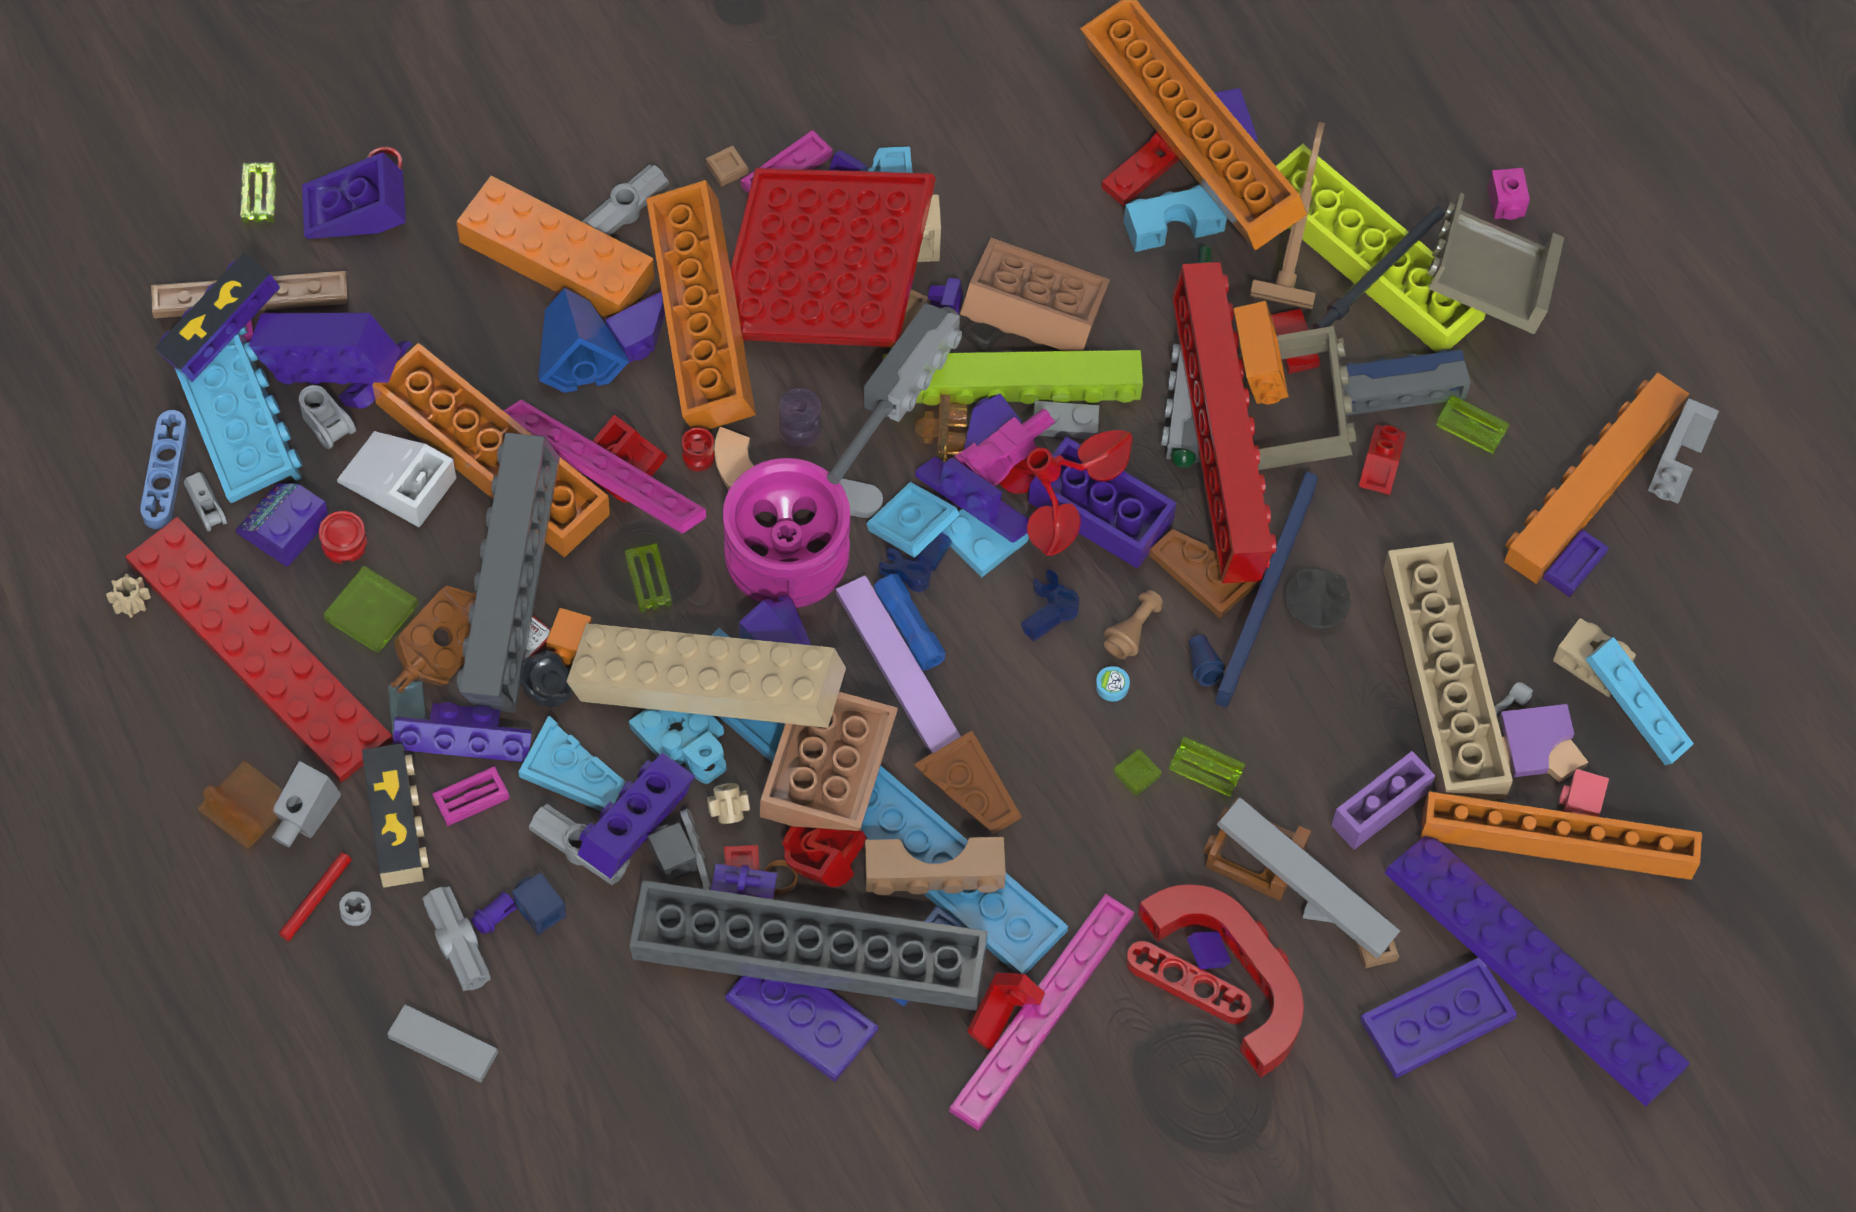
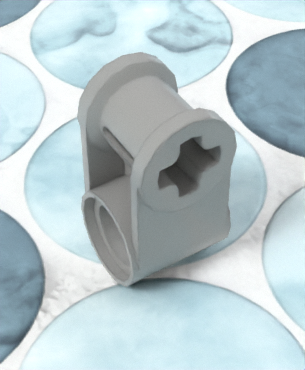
(328, 419)

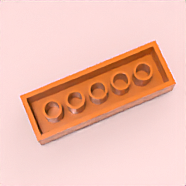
(554, 248)

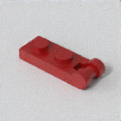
(1139, 171)

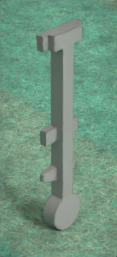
(694, 840)

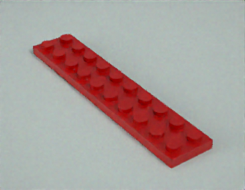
(258, 648)

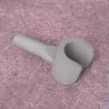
(1520, 693)

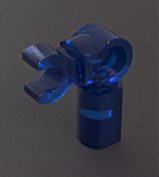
(917, 573)
(1062, 606)

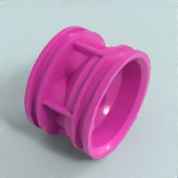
(788, 568)

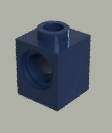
(538, 903)

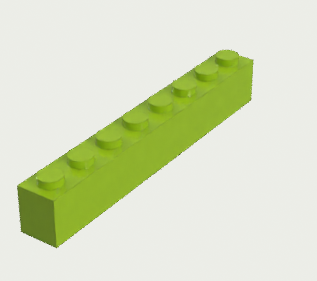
(1037, 377)

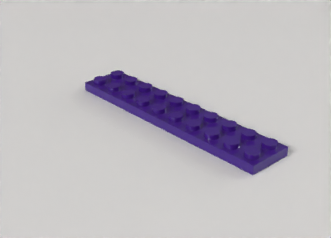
(1538, 969)

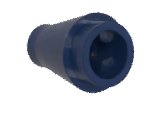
(1206, 664)

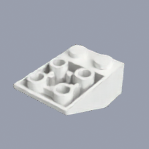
(400, 476)

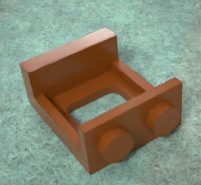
(1265, 882)

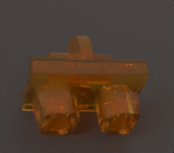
(949, 415)

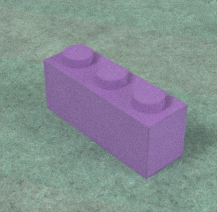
(1383, 800)

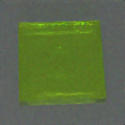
(370, 609)

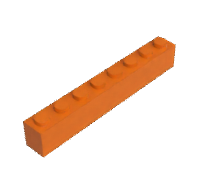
(1596, 477)
(1561, 835)

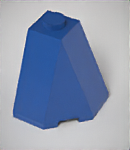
(577, 345)

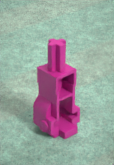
(1005, 447)

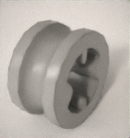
(352, 899)

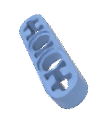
(168, 469)

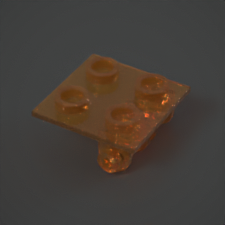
(242, 804)

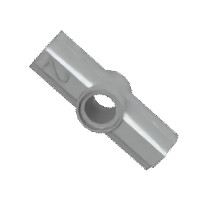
(613, 214)
(561, 834)
(456, 938)

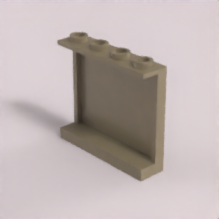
(1494, 268)

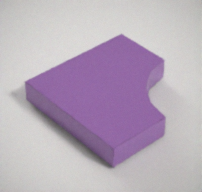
(1533, 735)

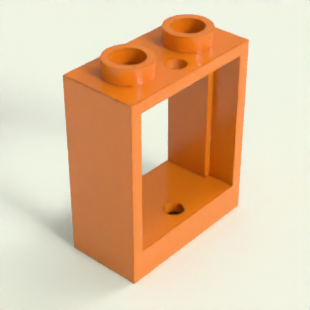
(1261, 353)

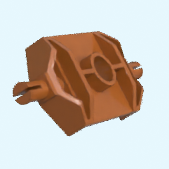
(416, 646)

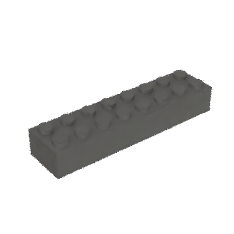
(508, 572)

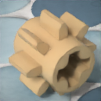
(133, 603)
(728, 803)

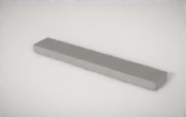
(1308, 878)

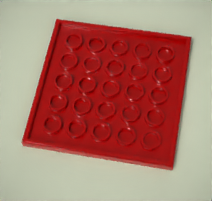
(829, 255)

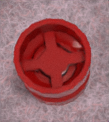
(698, 449)

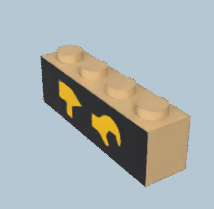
(393, 815)

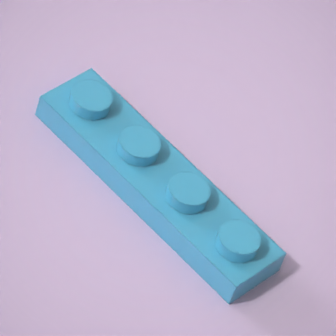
(1639, 701)

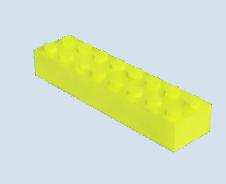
(1357, 234)

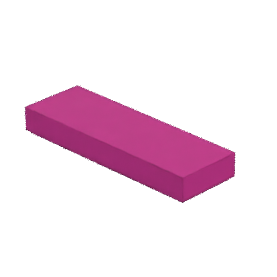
(803, 154)

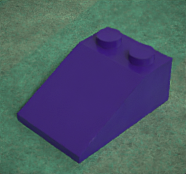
(355, 200)

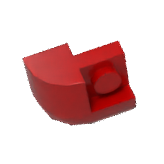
(629, 446)
(823, 853)

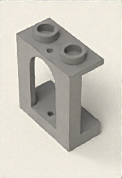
(1692, 432)

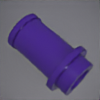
(493, 913)

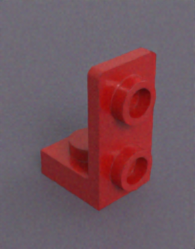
(1382, 459)
(998, 1003)

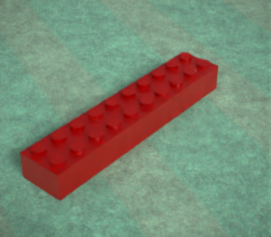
(1223, 423)

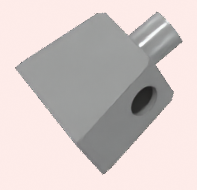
(304, 804)

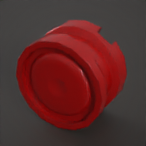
(343, 536)

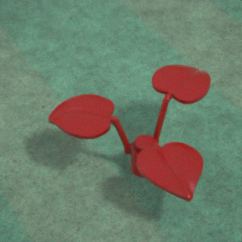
(1057, 526)

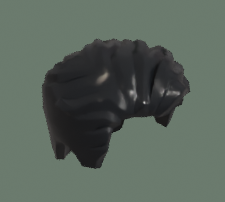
(545, 679)

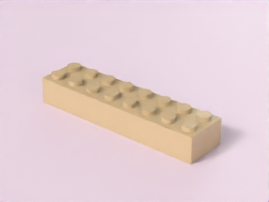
(1447, 672)
(707, 675)

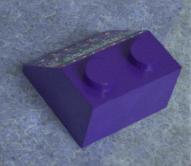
(284, 522)

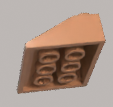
(1034, 296)
(829, 773)

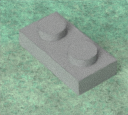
(1070, 419)

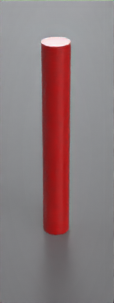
(315, 896)

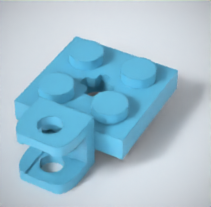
(693, 745)

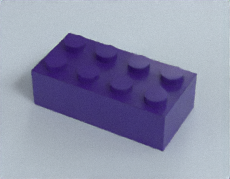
(324, 348)
(1114, 513)

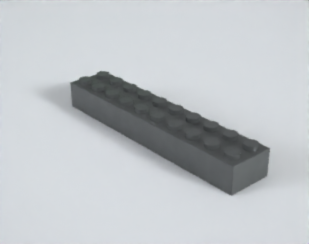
(809, 945)

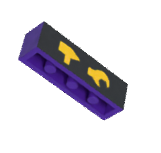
(217, 317)

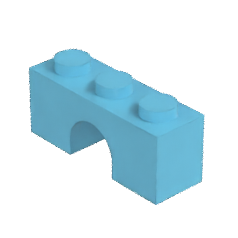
(1148, 218)

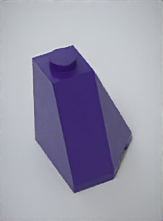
(774, 623)

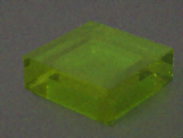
(1137, 772)

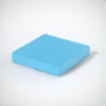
(912, 519)

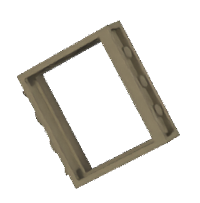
(1303, 344)

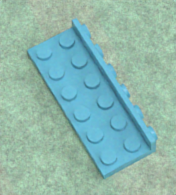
(241, 422)

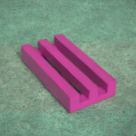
(476, 806)

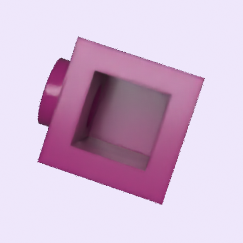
(1508, 193)

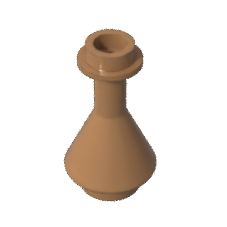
(1124, 637)

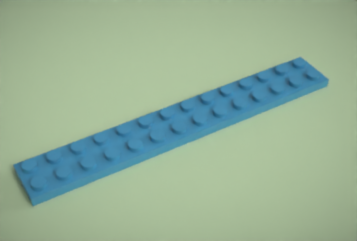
(1016, 922)

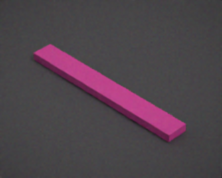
(610, 470)
(1036, 1021)

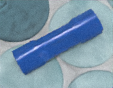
(920, 640)

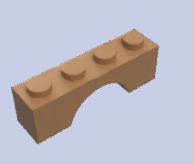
(894, 869)

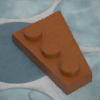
(1198, 571)
(971, 781)

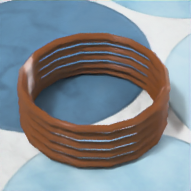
(782, 863)

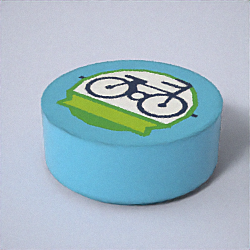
(1112, 683)

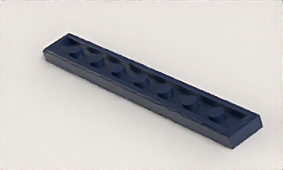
(1266, 590)

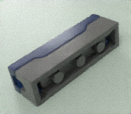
(1407, 381)

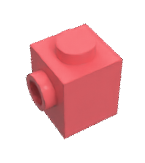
(1584, 793)

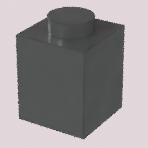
(672, 852)

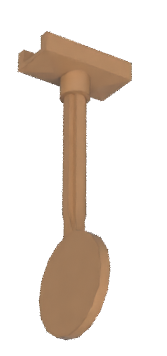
(1283, 290)

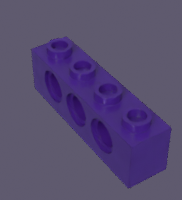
(651, 798)

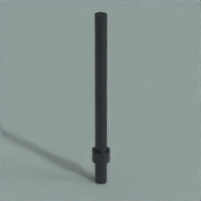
(1341, 306)

